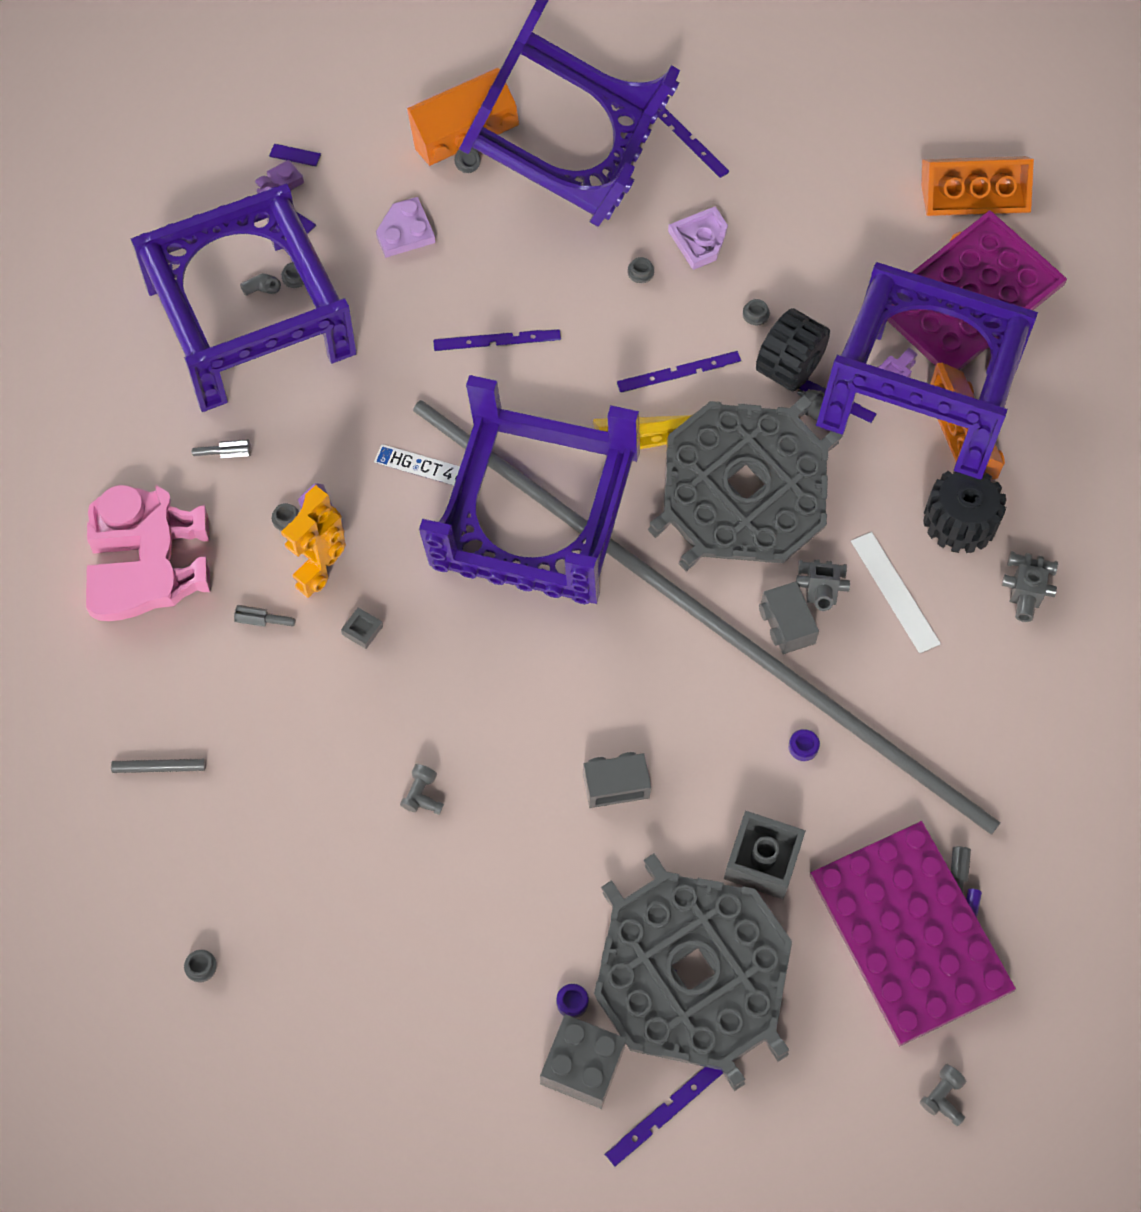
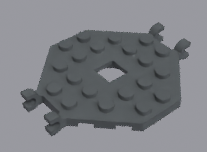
(713, 514)
(722, 1014)

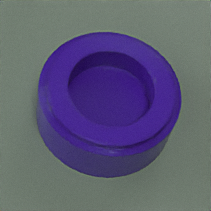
(804, 745)
(572, 1000)

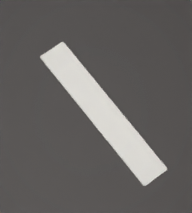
(895, 592)

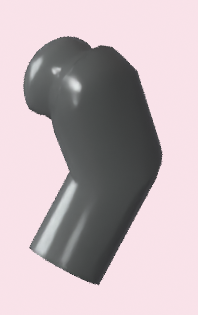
(261, 282)

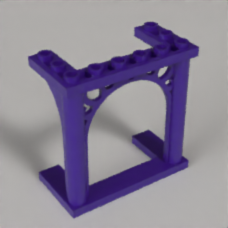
(634, 99)
(286, 232)
(914, 292)
(444, 539)

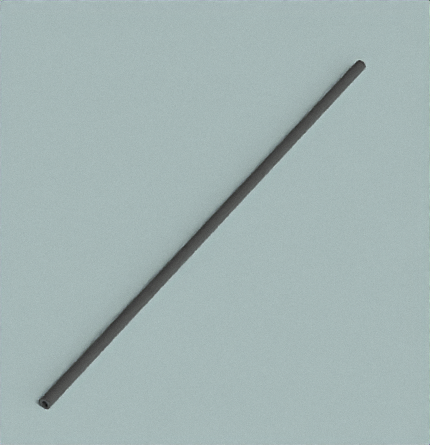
(725, 630)

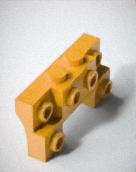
(318, 536)

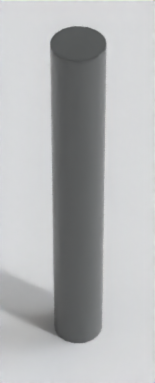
(170, 765)

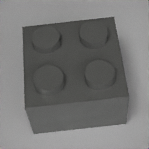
(764, 854)
(582, 1061)

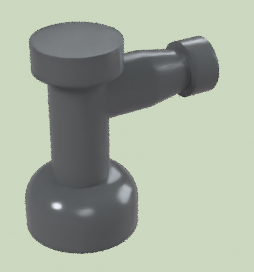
(415, 799)
(936, 1100)

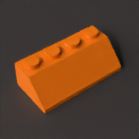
(444, 119)
(977, 185)
(954, 380)

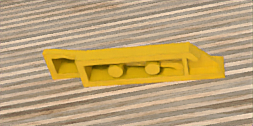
(652, 430)

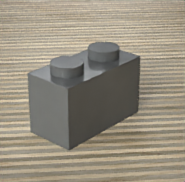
(789, 618)
(616, 779)

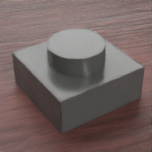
(362, 628)

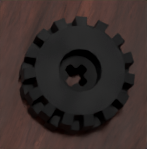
(792, 349)
(964, 511)

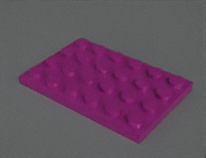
(986, 261)
(911, 933)

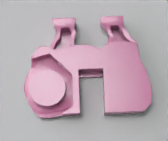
(141, 521)

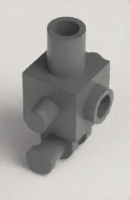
(822, 582)
(1029, 583)

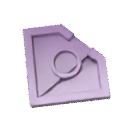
(404, 228)
(700, 236)

